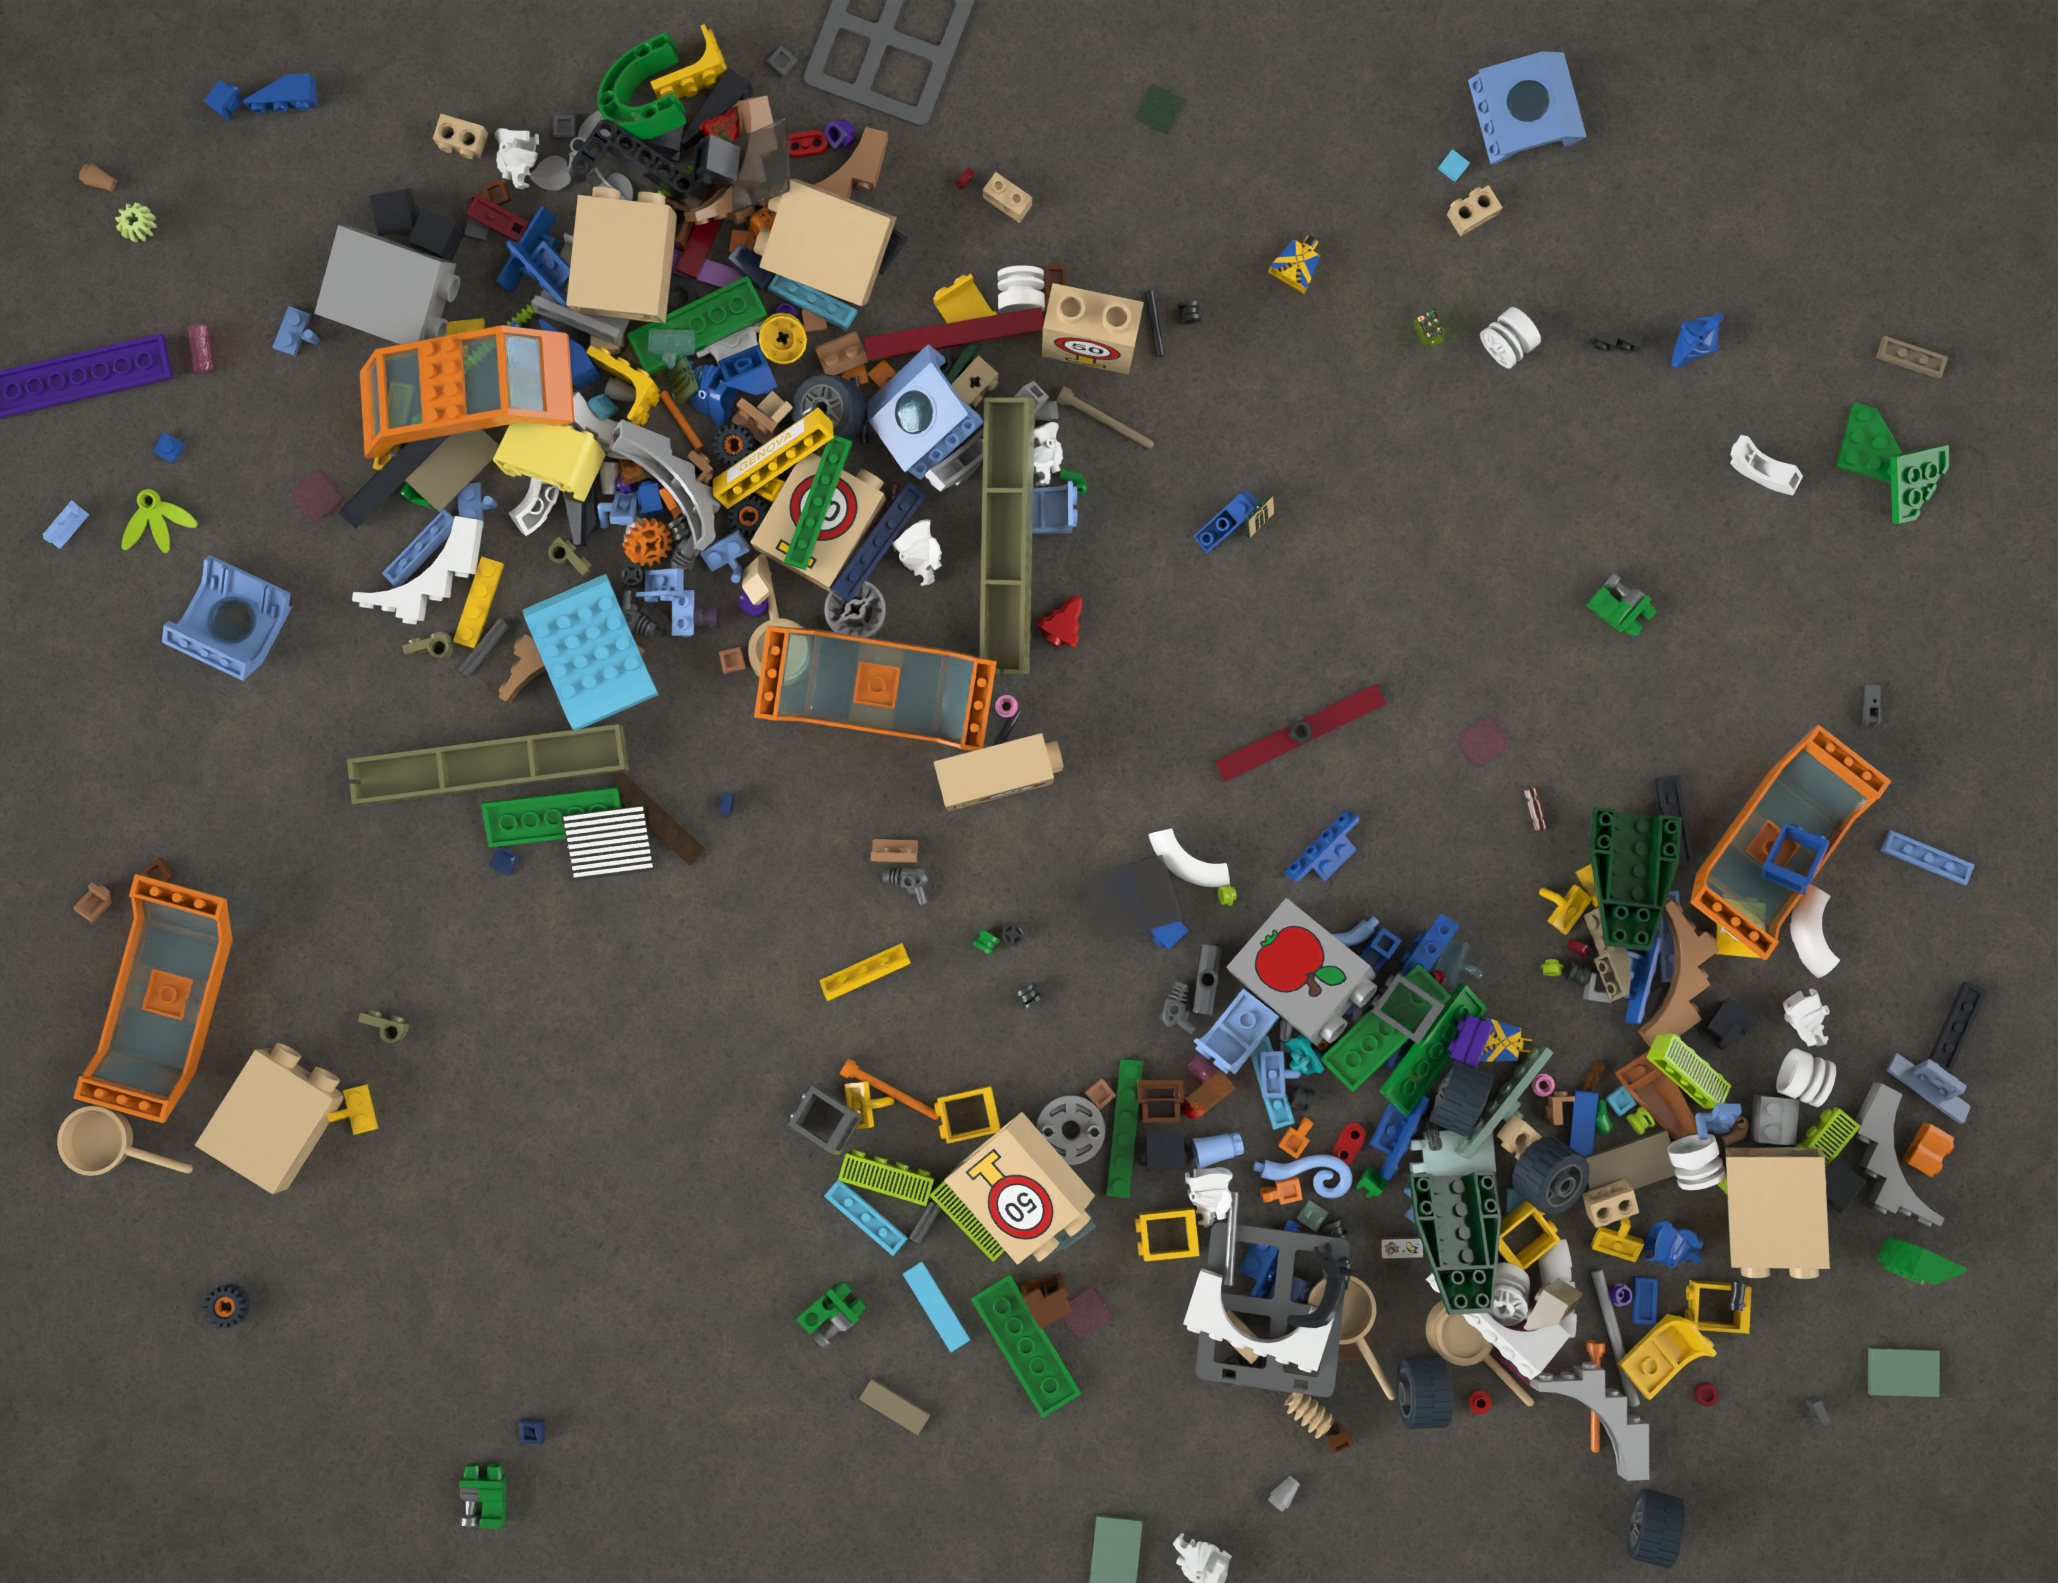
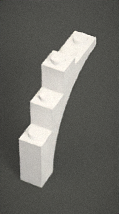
(411, 599)

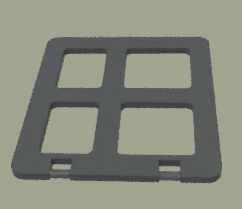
(883, 36)
(1277, 1308)

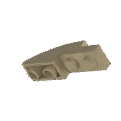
(1612, 962)

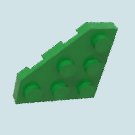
(1867, 444)
(1915, 477)

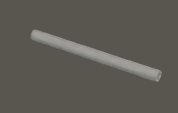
(1614, 1334)

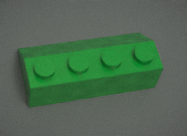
(1917, 1263)

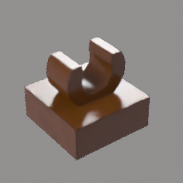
(1339, 1441)

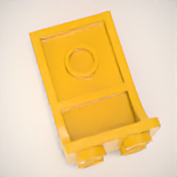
(696, 77)
(646, 390)
(1664, 1353)

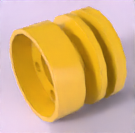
(781, 351)

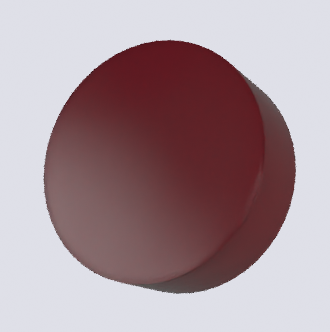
(965, 178)
(1578, 948)
(1706, 1394)

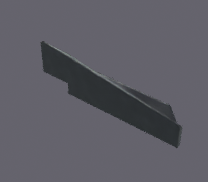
(582, 516)

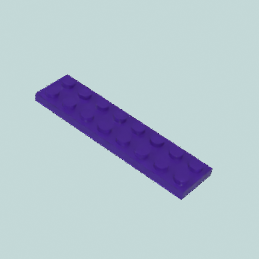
(84, 375)

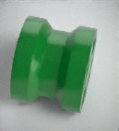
(986, 942)

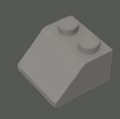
(1774, 1120)

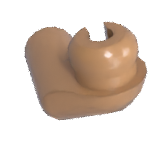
(1737, 1132)

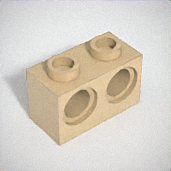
(462, 133)
(1007, 197)
(1476, 213)
(1517, 1136)
(1610, 1203)

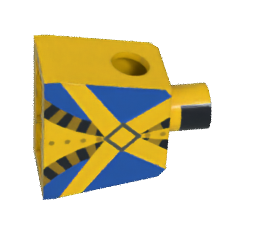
(1296, 264)
(1504, 1043)

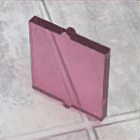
(316, 496)
(1483, 742)
(1087, 1313)

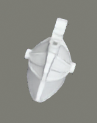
(516, 155)
(1046, 452)
(919, 550)
(1806, 1017)
(1210, 1193)
(1202, 1561)

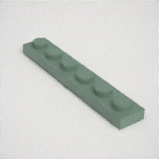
(1503, 1102)

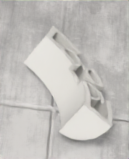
(588, 420)
(535, 506)
(1186, 866)
(1808, 933)
(1555, 1265)

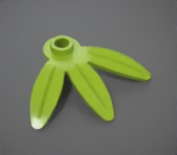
(157, 523)

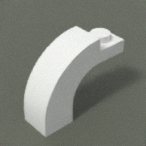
(1763, 469)

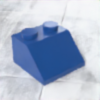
(748, 371)

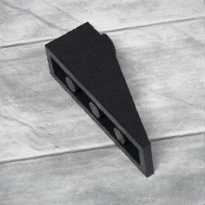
(723, 97)

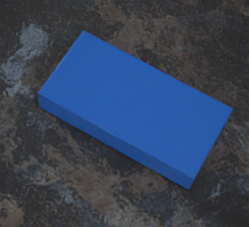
(1644, 1300)

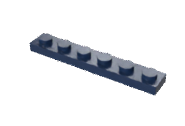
(877, 542)

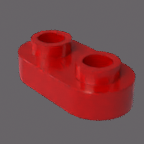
(805, 141)
(1346, 1143)

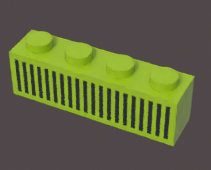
(1688, 1070)
(1830, 1133)
(886, 1178)
(966, 1220)

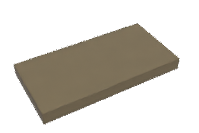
(453, 467)
(1636, 1161)

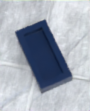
(748, 265)

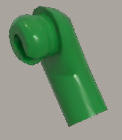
(1077, 478)
(1602, 1122)

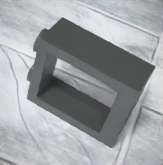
(1427, 1021)
(843, 1130)

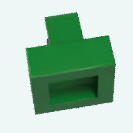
(1372, 1181)

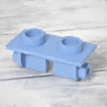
(65, 524)
(683, 614)

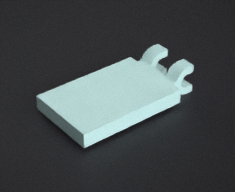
(1447, 1161)

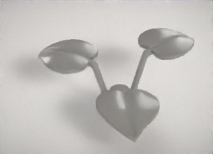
(553, 171)

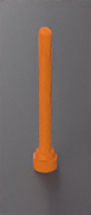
(851, 1070)
(1595, 1350)

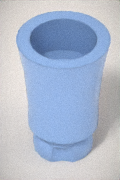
(1216, 1148)

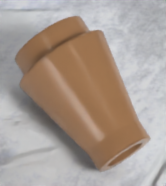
(95, 177)

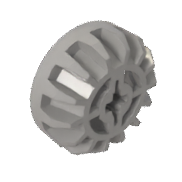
(871, 598)

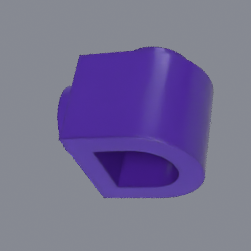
(839, 133)
(753, 610)

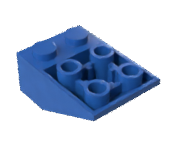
(582, 368)

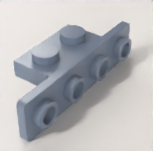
(1933, 1085)

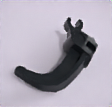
(1337, 1281)

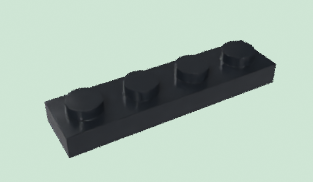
(1672, 804)
(1957, 1026)

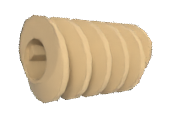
(1310, 1412)

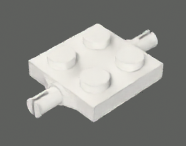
(733, 344)

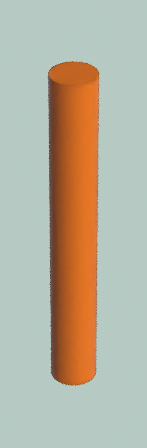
(680, 419)

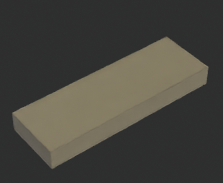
(1912, 357)
(894, 1406)

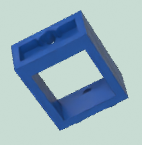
(1784, 876)

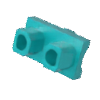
(1303, 1056)

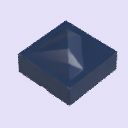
(726, 804)
(504, 860)
(532, 1431)

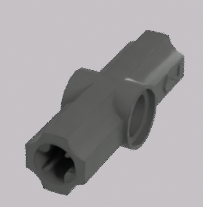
(1210, 964)

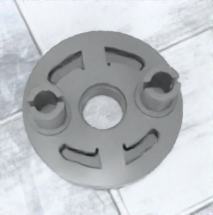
(1091, 1128)

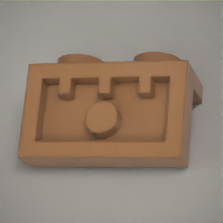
(841, 354)
(758, 423)
(894, 851)

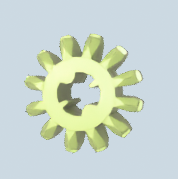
(135, 222)

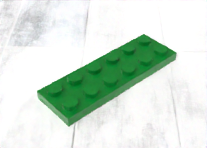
(710, 317)
(540, 816)
(1373, 1039)
(1430, 1056)
(1026, 1346)

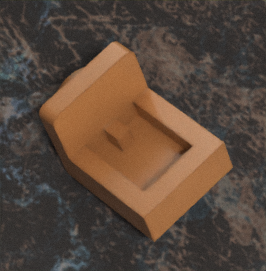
(701, 462)
(93, 902)
(1553, 1111)

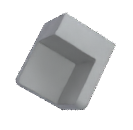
(1595, 989)

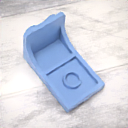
(1054, 509)
(1237, 1032)

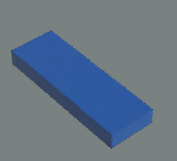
(1583, 1121)

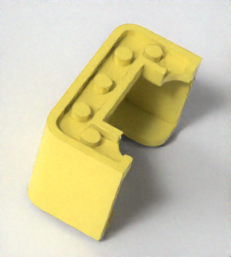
(551, 455)

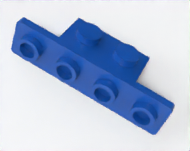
(533, 236)
(547, 266)
(1327, 851)
(1428, 945)
(1641, 973)
(1394, 1134)
(1262, 1263)

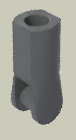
(1872, 700)

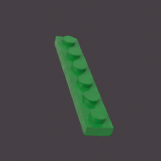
(818, 502)
(1124, 1129)

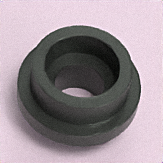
(1306, 728)

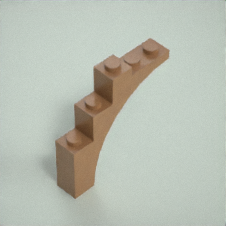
(753, 115)
(860, 169)
(526, 669)
(1688, 980)

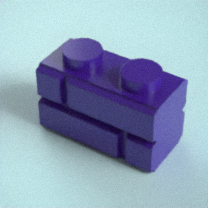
(1471, 1040)

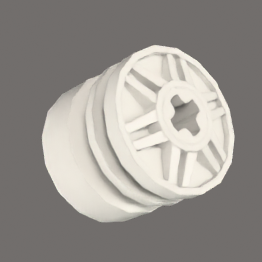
(1020, 288)
(1510, 337)
(1806, 1077)
(1696, 1162)
(1511, 1295)

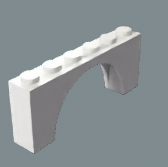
(1207, 1314)
(1526, 1350)

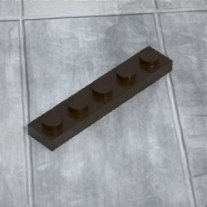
(659, 821)

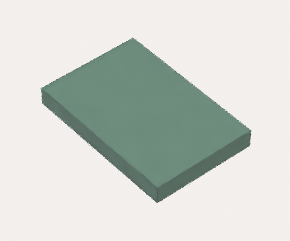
(1903, 1372)
(1115, 1549)

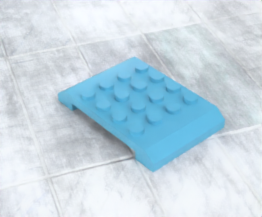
(589, 652)

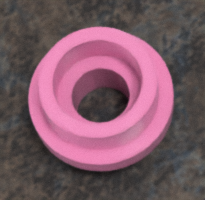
(1006, 699)
(1550, 1085)

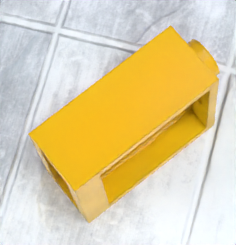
(945, 1130)
(1191, 1230)
(1535, 1248)
(1741, 1319)

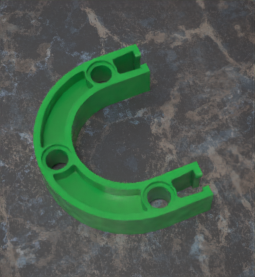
(625, 76)

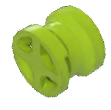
(1640, 1120)

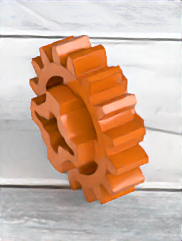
(657, 537)

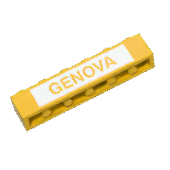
(773, 458)

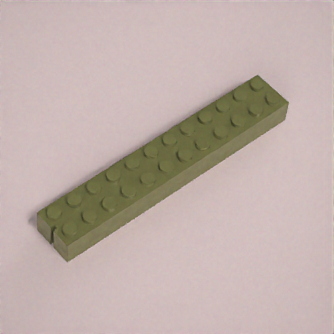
(1007, 533)
(488, 765)

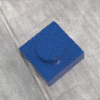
(168, 448)

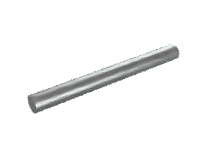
(1231, 1240)

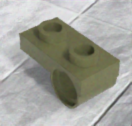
(580, 564)
(418, 646)
(376, 1019)

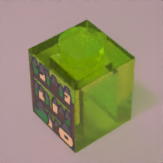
(1430, 328)

